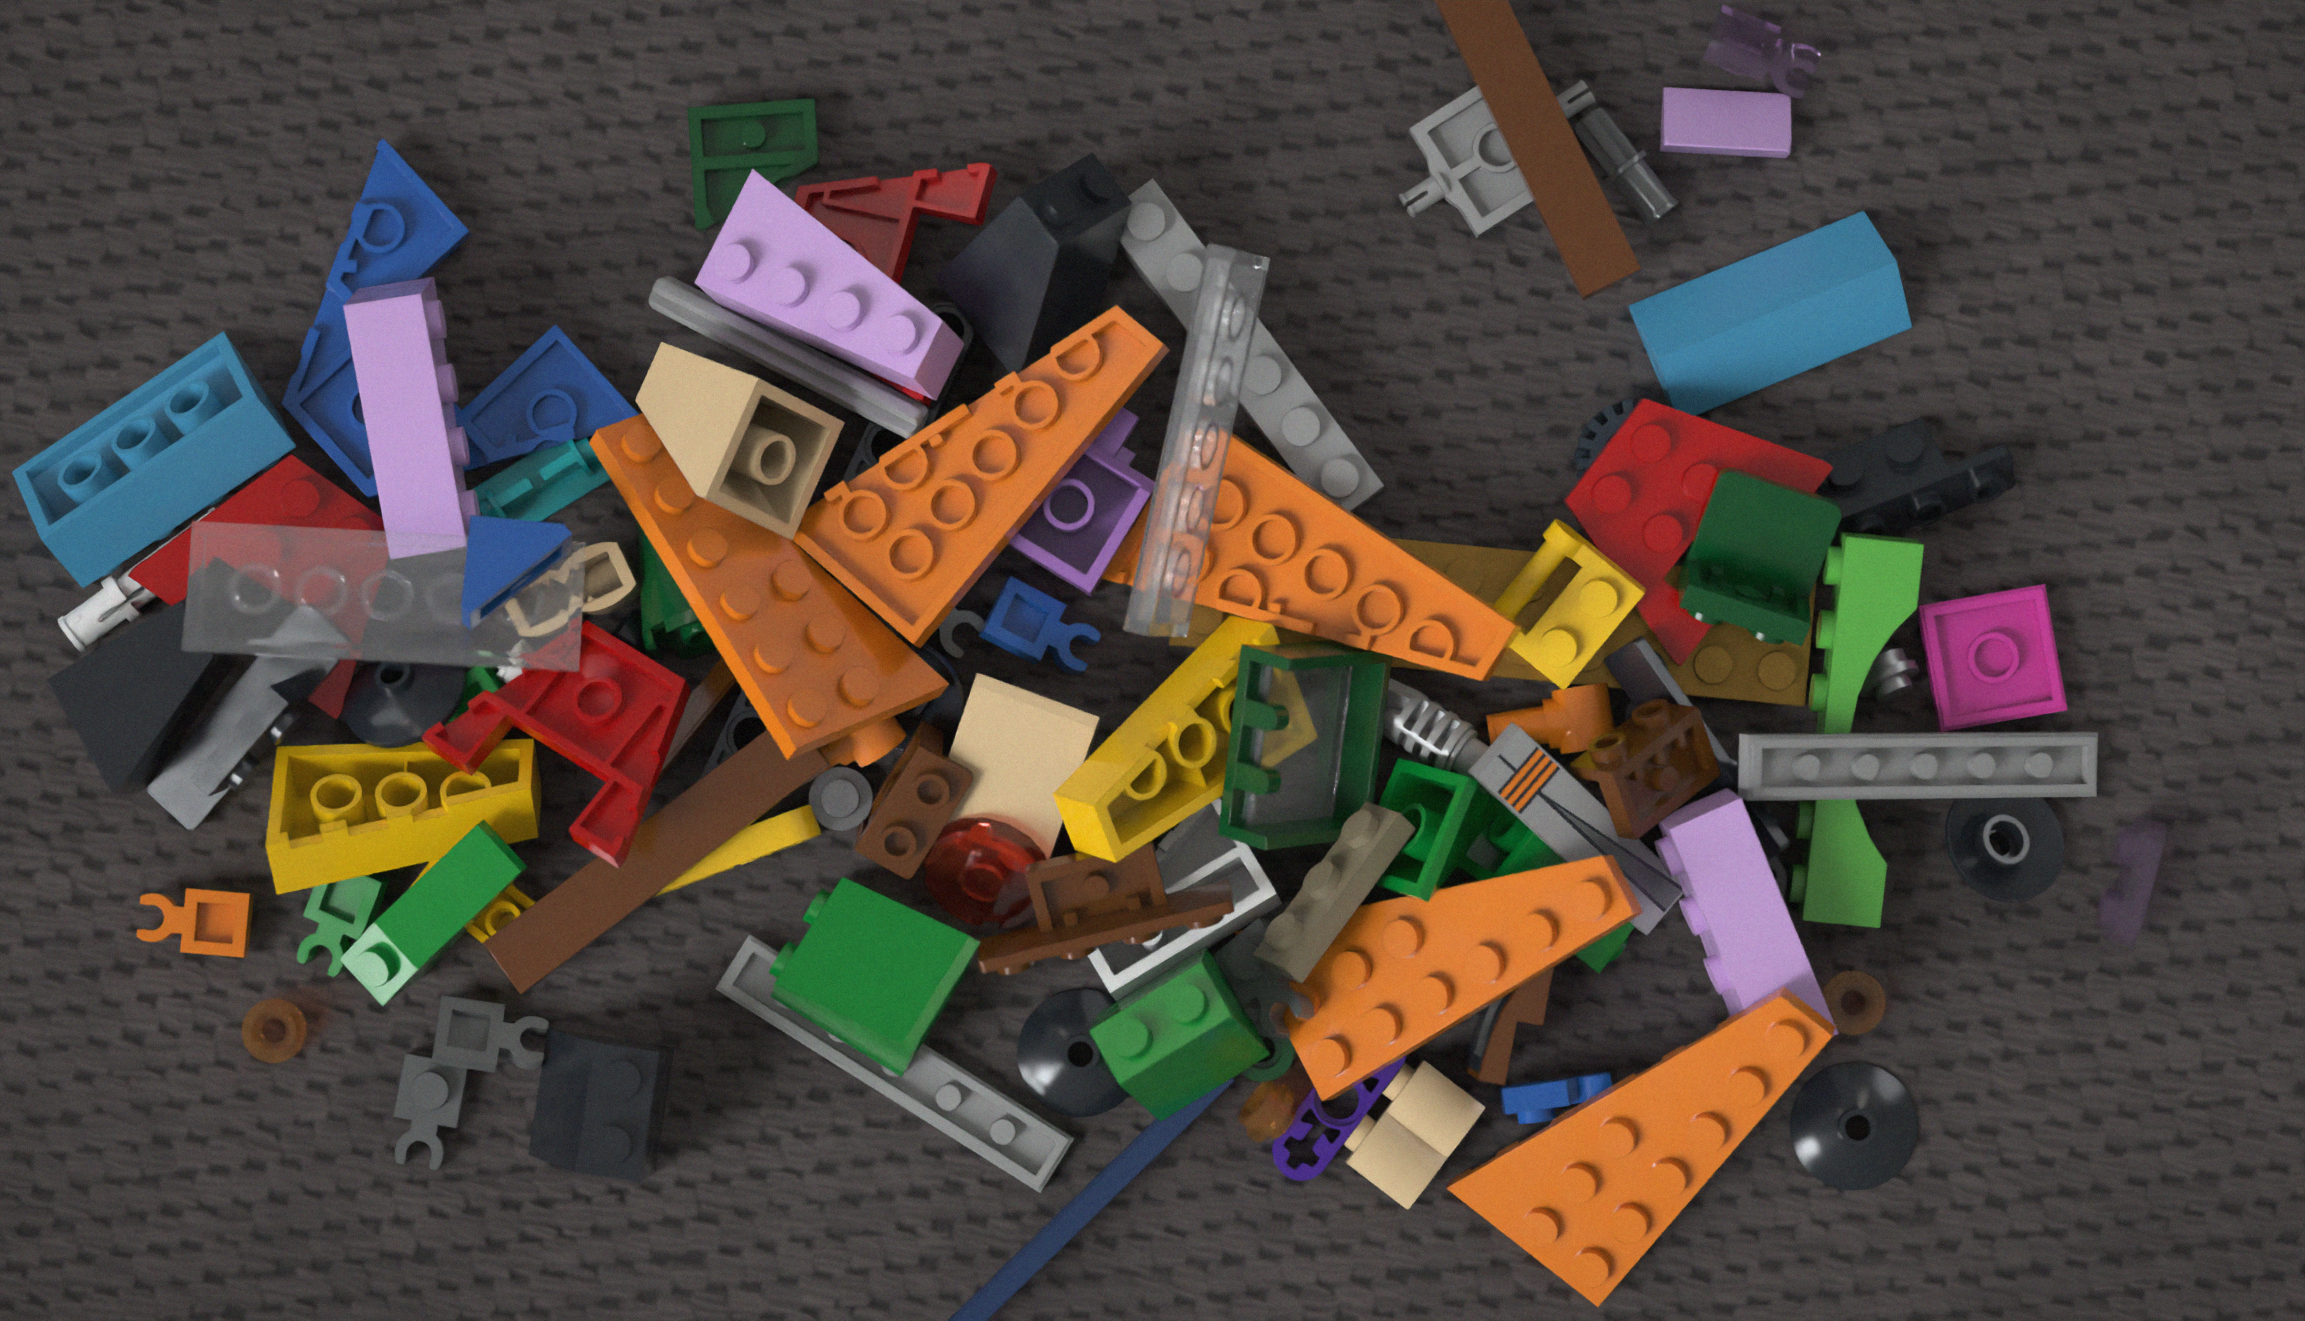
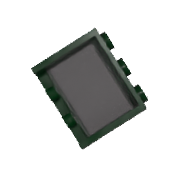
(1302, 741)

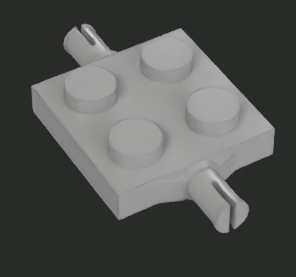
(1472, 162)

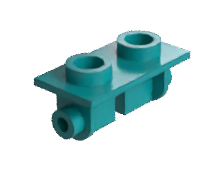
(542, 483)

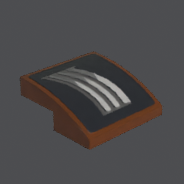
(1495, 1029)

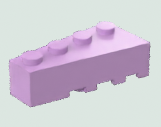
(811, 285)
(410, 408)
(1735, 904)

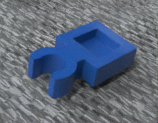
(1029, 624)
(1538, 1099)

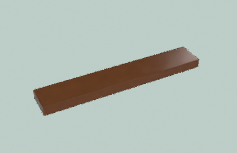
(1541, 143)
(660, 854)

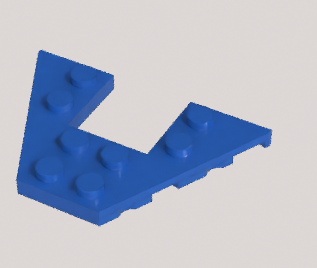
(401, 236)

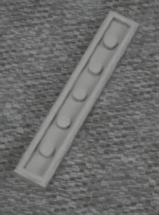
(1917, 765)
(929, 1088)

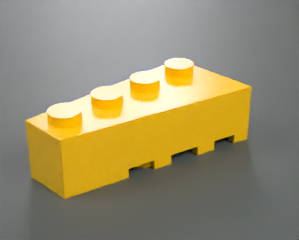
(1164, 755)
(383, 809)

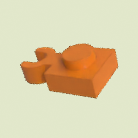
(208, 921)

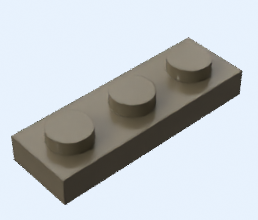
(1333, 891)

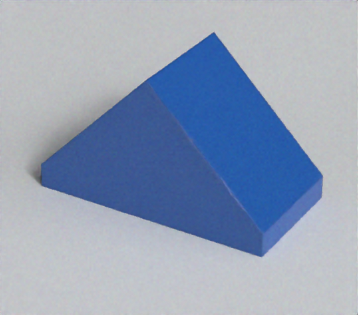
(505, 560)

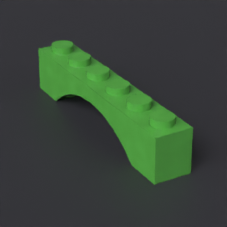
(1871, 597)

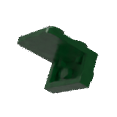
(1758, 556)

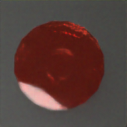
(980, 871)

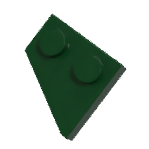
(733, 139)

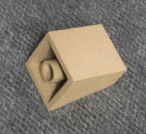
(738, 437)
(1019, 756)

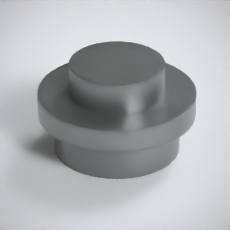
(1889, 676)
(841, 798)

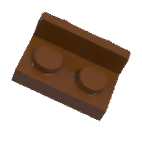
(1650, 765)
(913, 804)

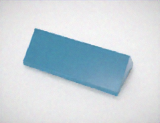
(1773, 315)

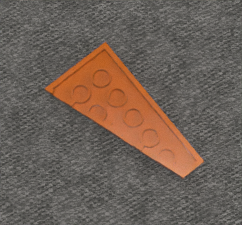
(1320, 570)
(1422, 967)
(1629, 1160)

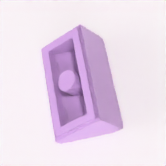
(1725, 122)

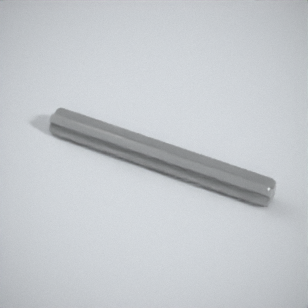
(789, 357)

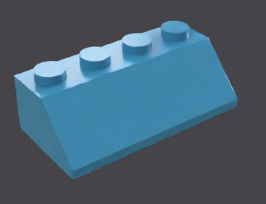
(152, 460)

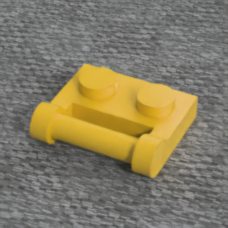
(1581, 613)

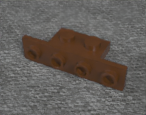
(1097, 902)

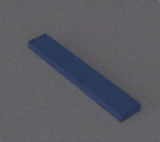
(1081, 1210)

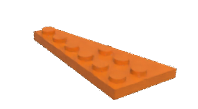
(958, 491)
(783, 625)

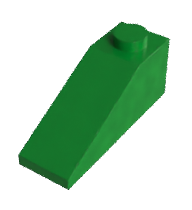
(433, 914)

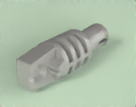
(1431, 731)

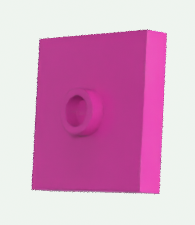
(1991, 658)

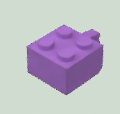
(1088, 510)

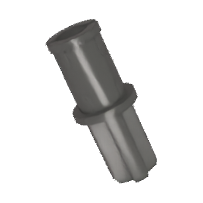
(1624, 166)

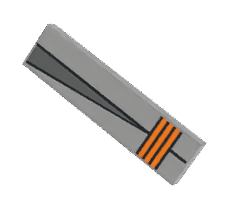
(1571, 819)

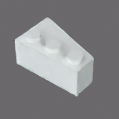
(1189, 859)

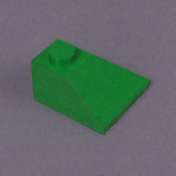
(1446, 817)

